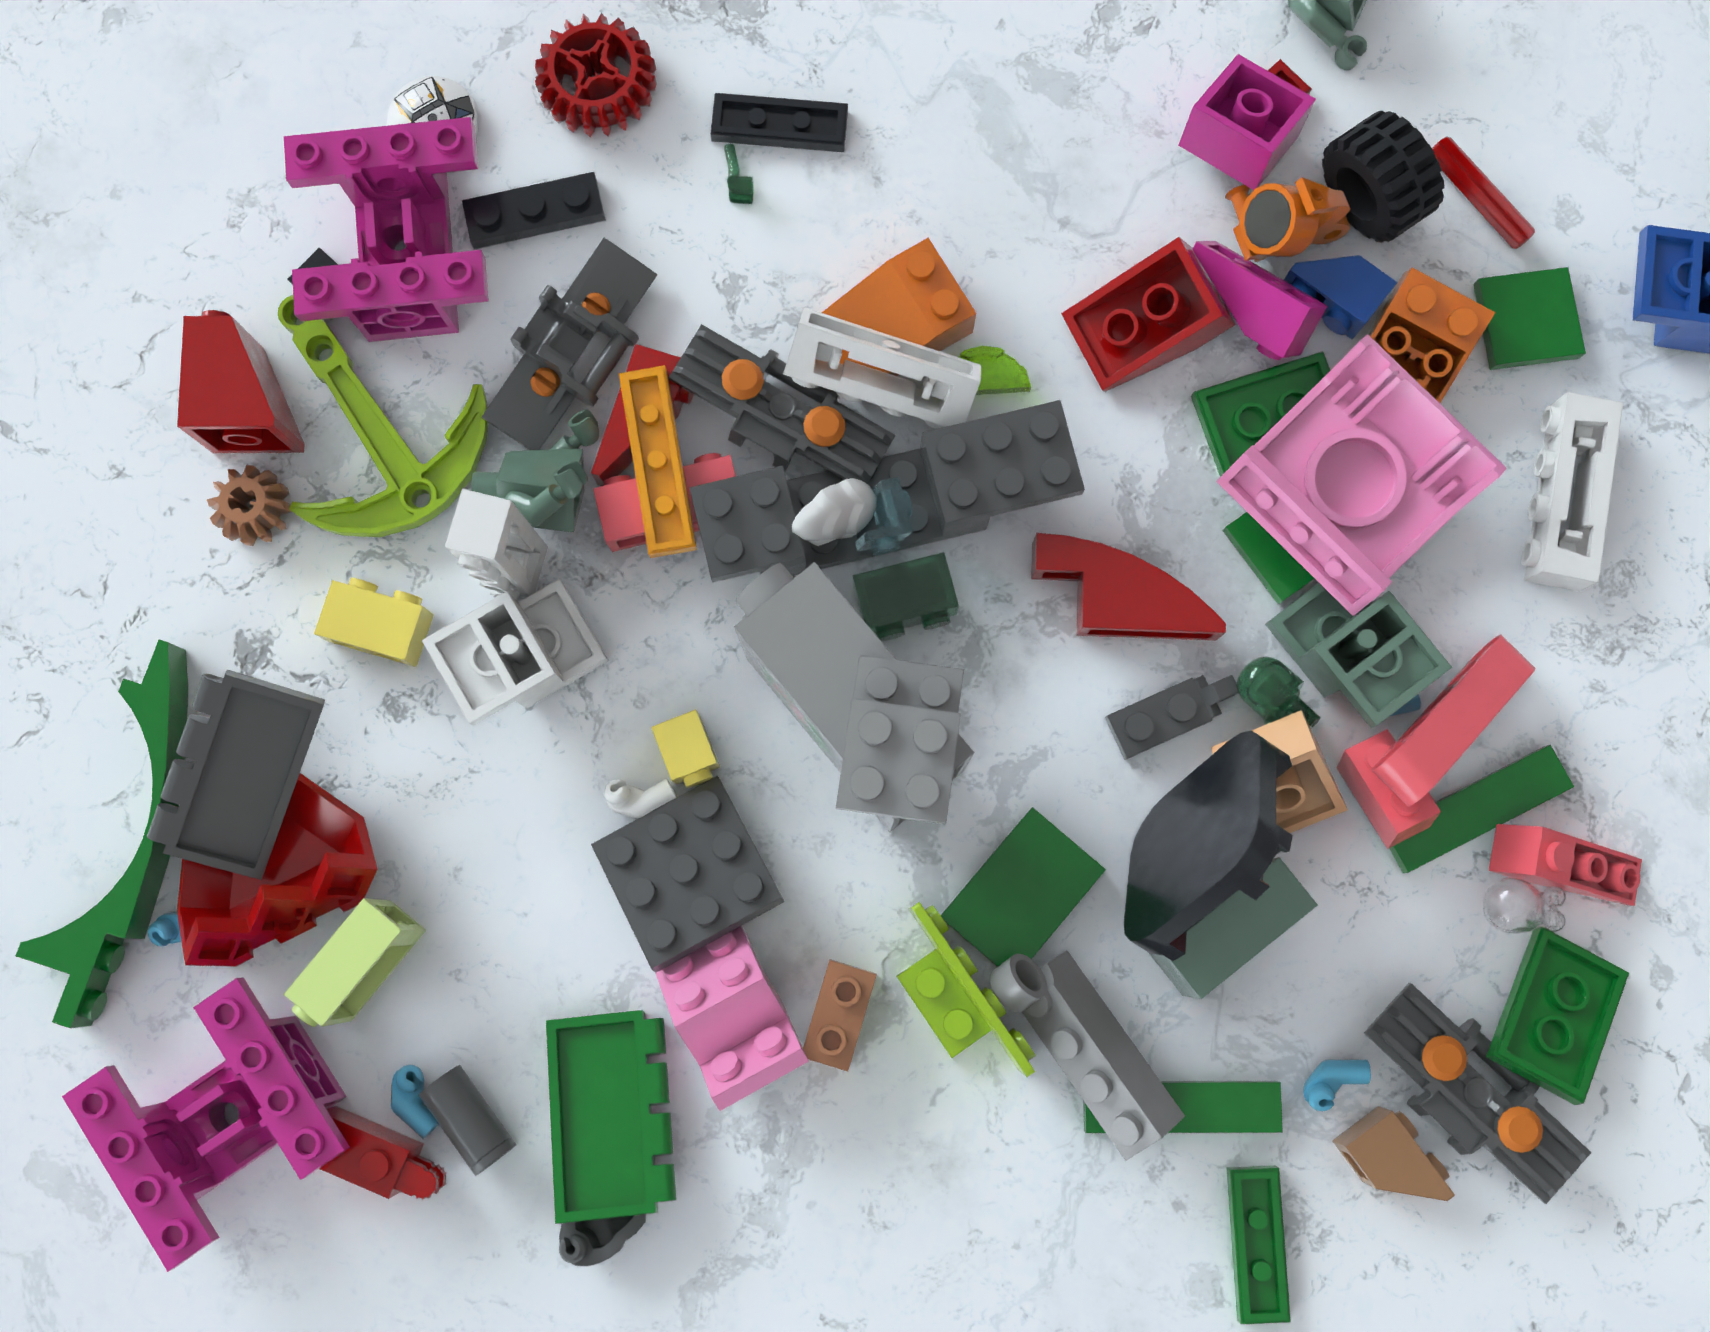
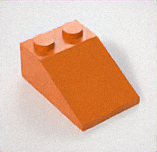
(911, 300)

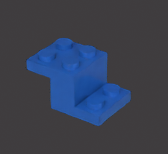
(1674, 287)

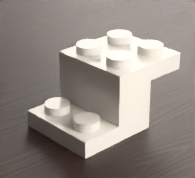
(514, 651)

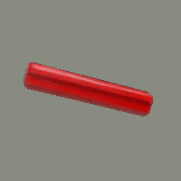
(1482, 193)

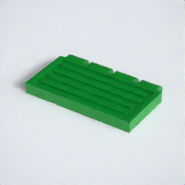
(604, 1116)

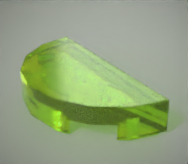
(998, 371)

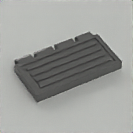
(240, 774)

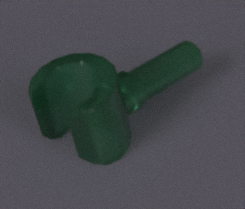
(740, 187)

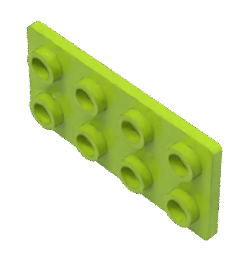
(952, 1001)

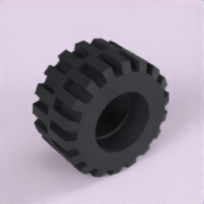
(1385, 175)

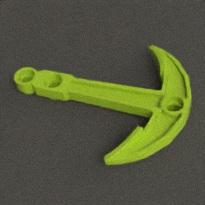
(405, 476)

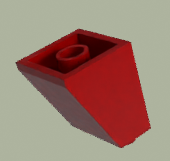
(231, 391)

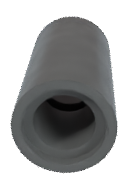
(467, 1120)

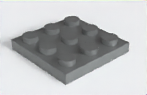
(686, 874)

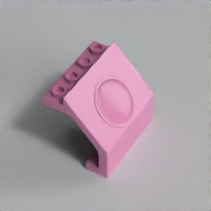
(1360, 474)

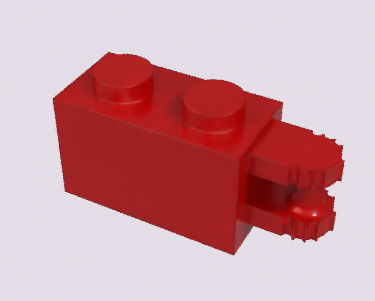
(382, 1159)

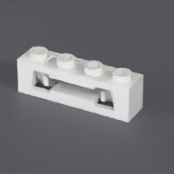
(816, 355)
(1571, 427)
(496, 544)

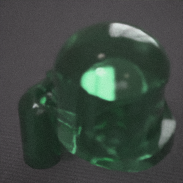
(1273, 690)

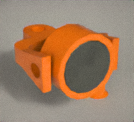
(1287, 218)

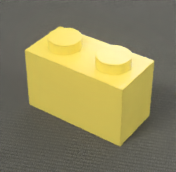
(374, 622)

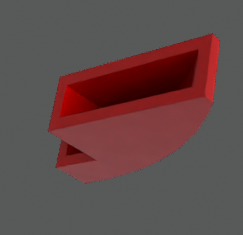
(1122, 592)

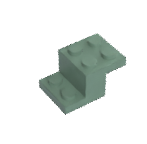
(1371, 657)

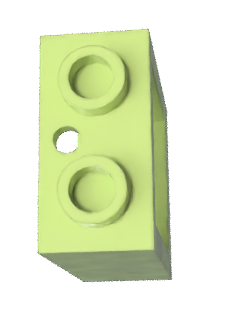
(353, 963)

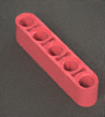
(1453, 720)

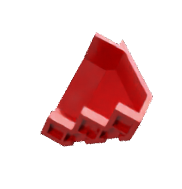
(314, 867)

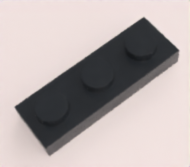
(533, 210)

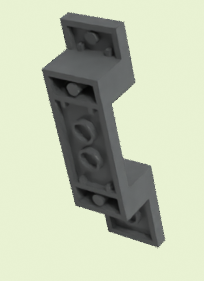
(952, 482)

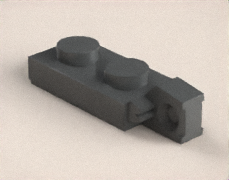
(1168, 714)

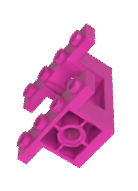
(398, 195)
(184, 1147)

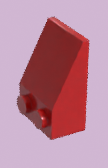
(1148, 316)

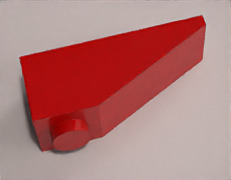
(615, 447)

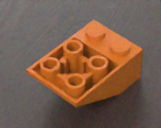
(1429, 330)

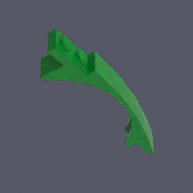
(93, 944)

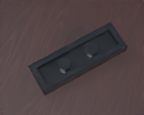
(779, 122)

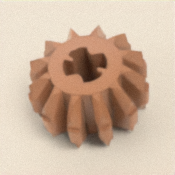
(234, 500)

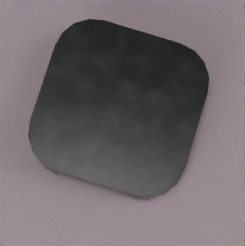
(1205, 844)

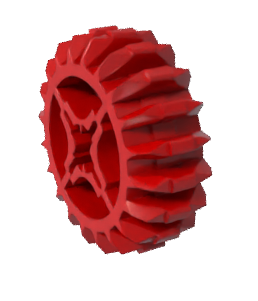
(591, 51)

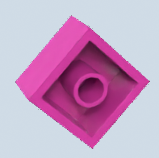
(1246, 121)

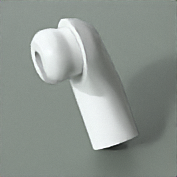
(637, 802)

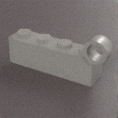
(1089, 1049)

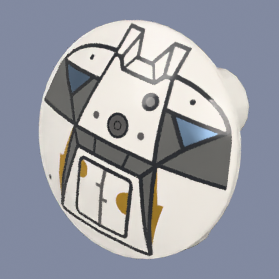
(431, 100)

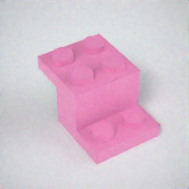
(731, 1018)

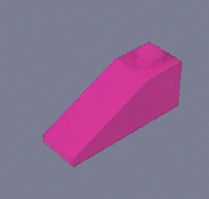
(1261, 303)

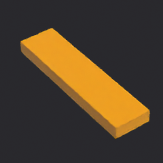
(657, 462)

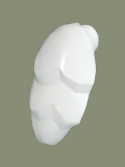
(836, 512)

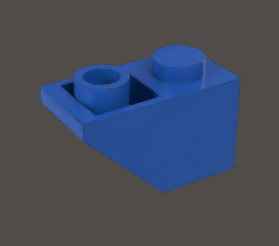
(1347, 286)

